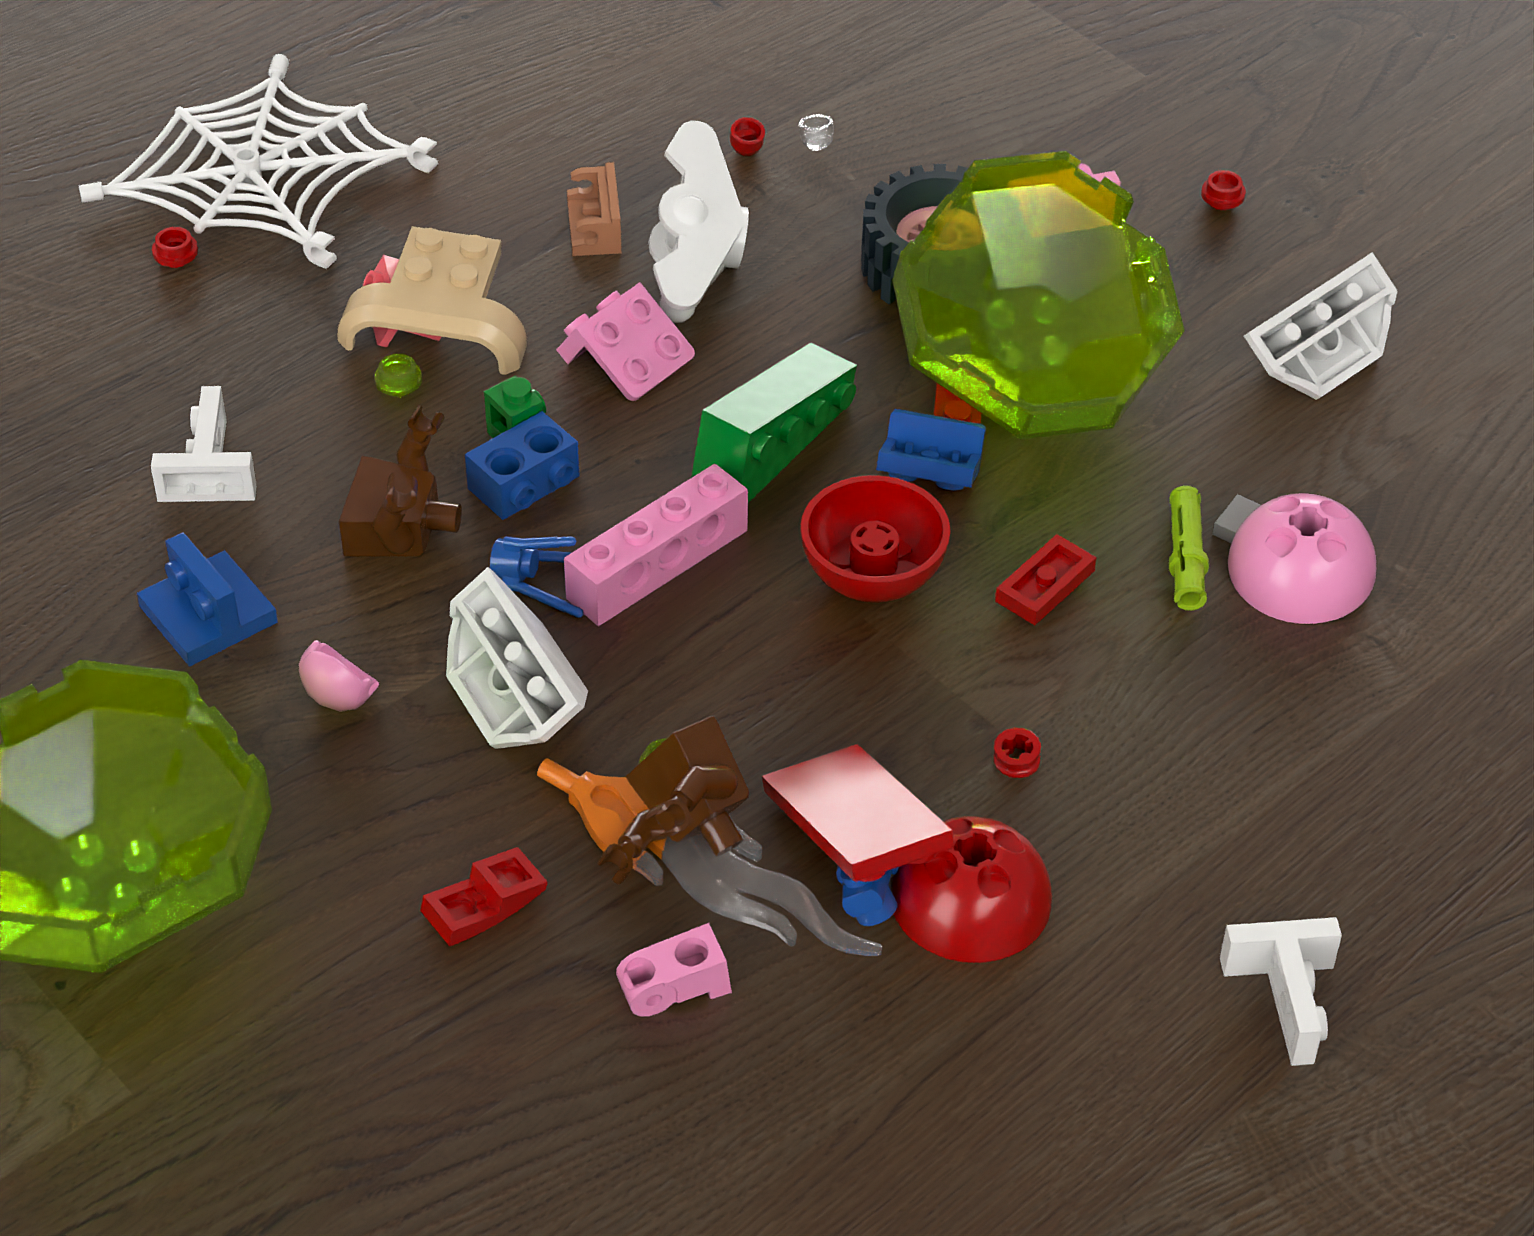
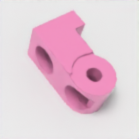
(674, 971)

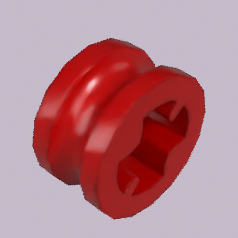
(1007, 743)

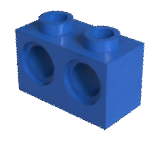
(522, 465)

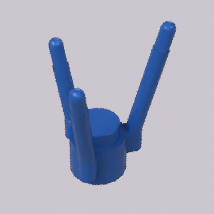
(519, 558)

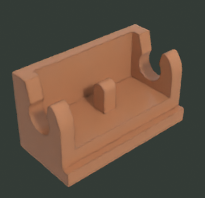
(595, 212)

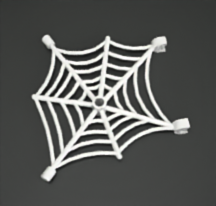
(249, 164)

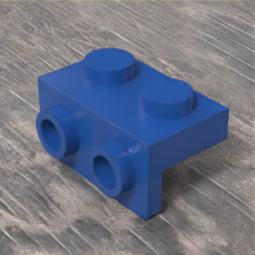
(932, 449)

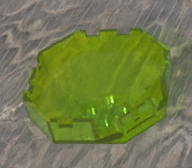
(1037, 296)
(119, 815)

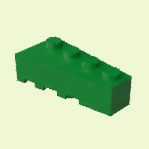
(774, 416)

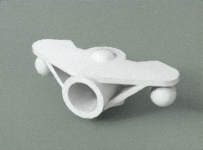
(699, 222)

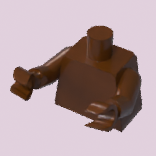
(397, 504)
(688, 791)

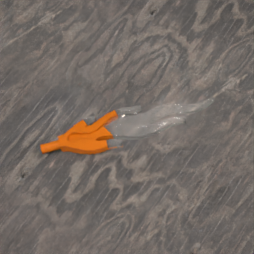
(611, 805)

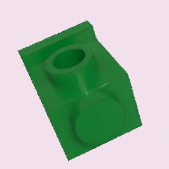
(511, 404)

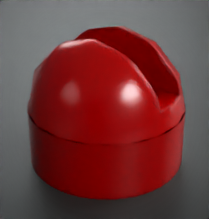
(747, 136)

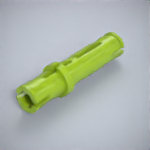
(1188, 561)

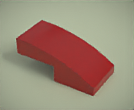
(490, 895)

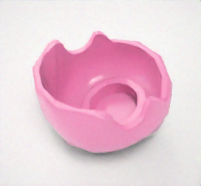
(334, 679)

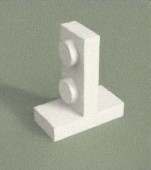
(204, 469)
(1289, 956)

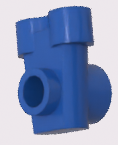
(868, 901)

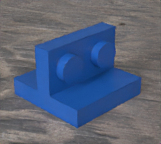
(204, 602)

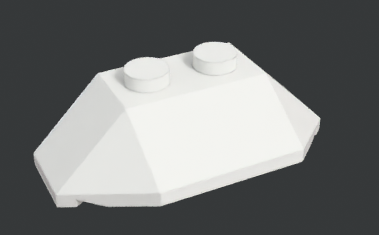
(1328, 330)
(508, 666)

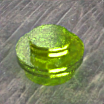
(397, 375)

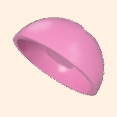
(1303, 559)

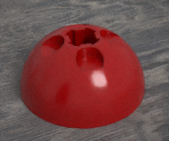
(875, 537)
(978, 897)

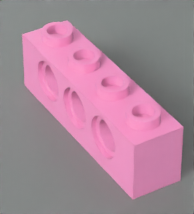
(656, 544)

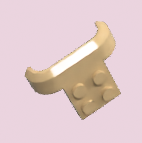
(441, 293)

